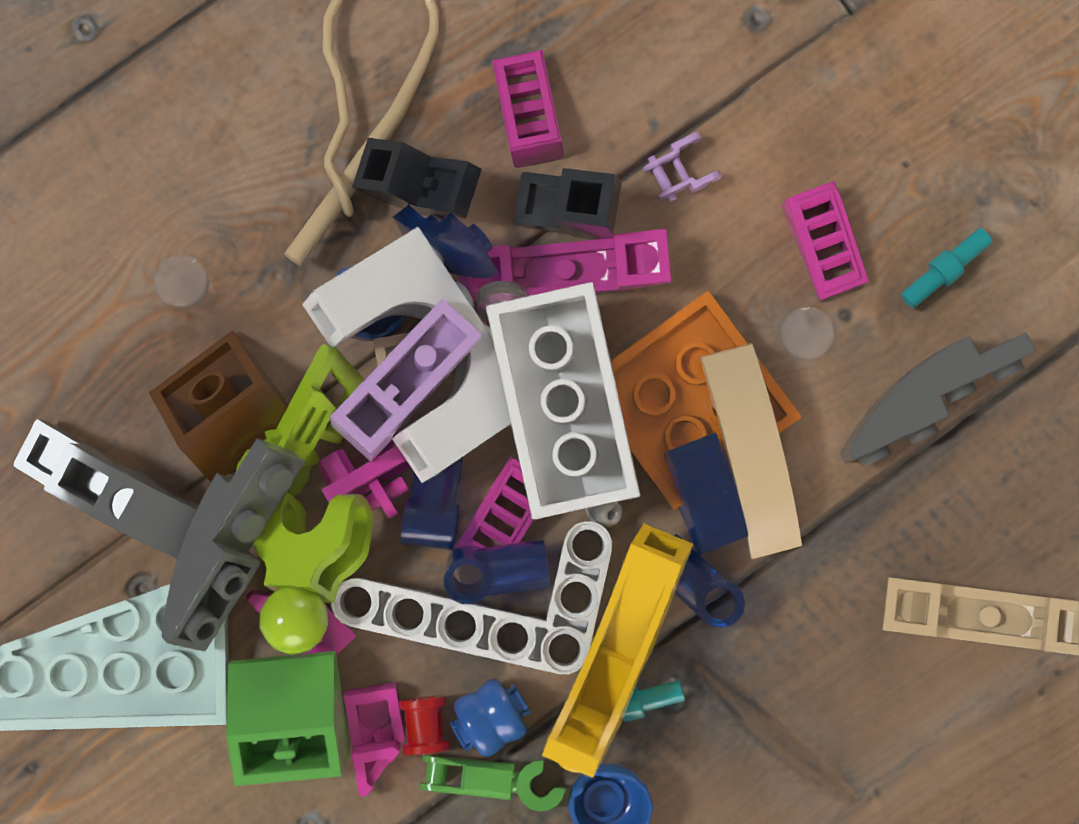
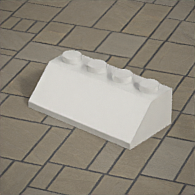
(563, 400)

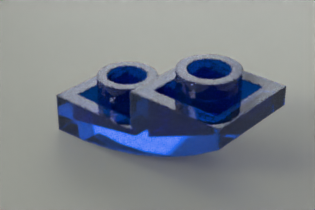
(460, 246)
(708, 494)

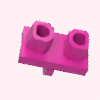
(344, 479)

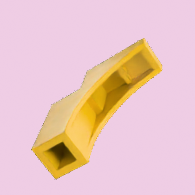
(618, 651)

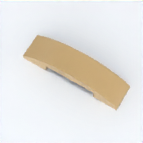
(753, 449)
(982, 616)

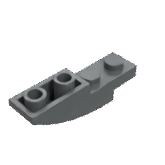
(915, 402)
(106, 488)
(215, 552)

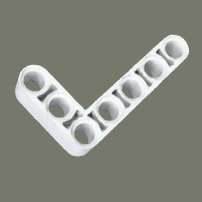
(489, 619)

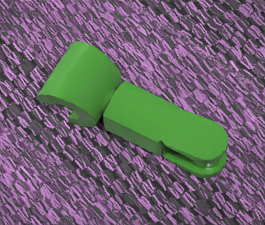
(490, 780)

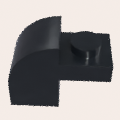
(410, 177)
(571, 203)

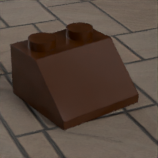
(219, 406)

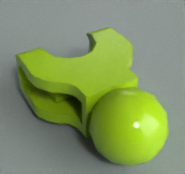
(309, 567)

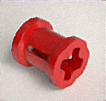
(424, 725)

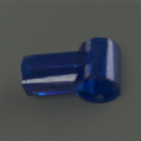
(432, 510)
(503, 567)
(700, 579)

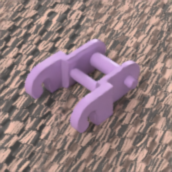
(656, 167)

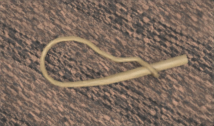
(341, 191)

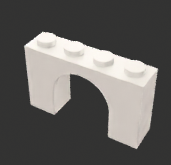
(411, 281)

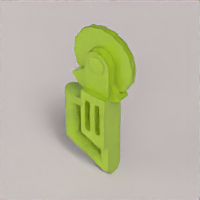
(310, 412)

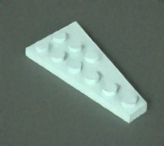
(113, 673)

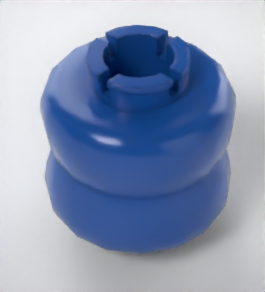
(490, 717)

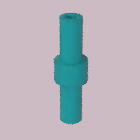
(946, 268)
(653, 698)

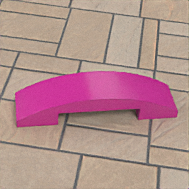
(610, 263)

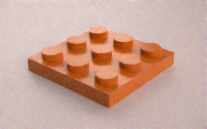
(667, 392)

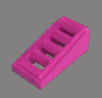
(532, 141)
(843, 234)
(511, 468)

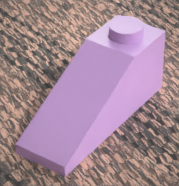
(405, 380)

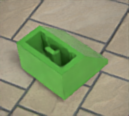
(286, 719)

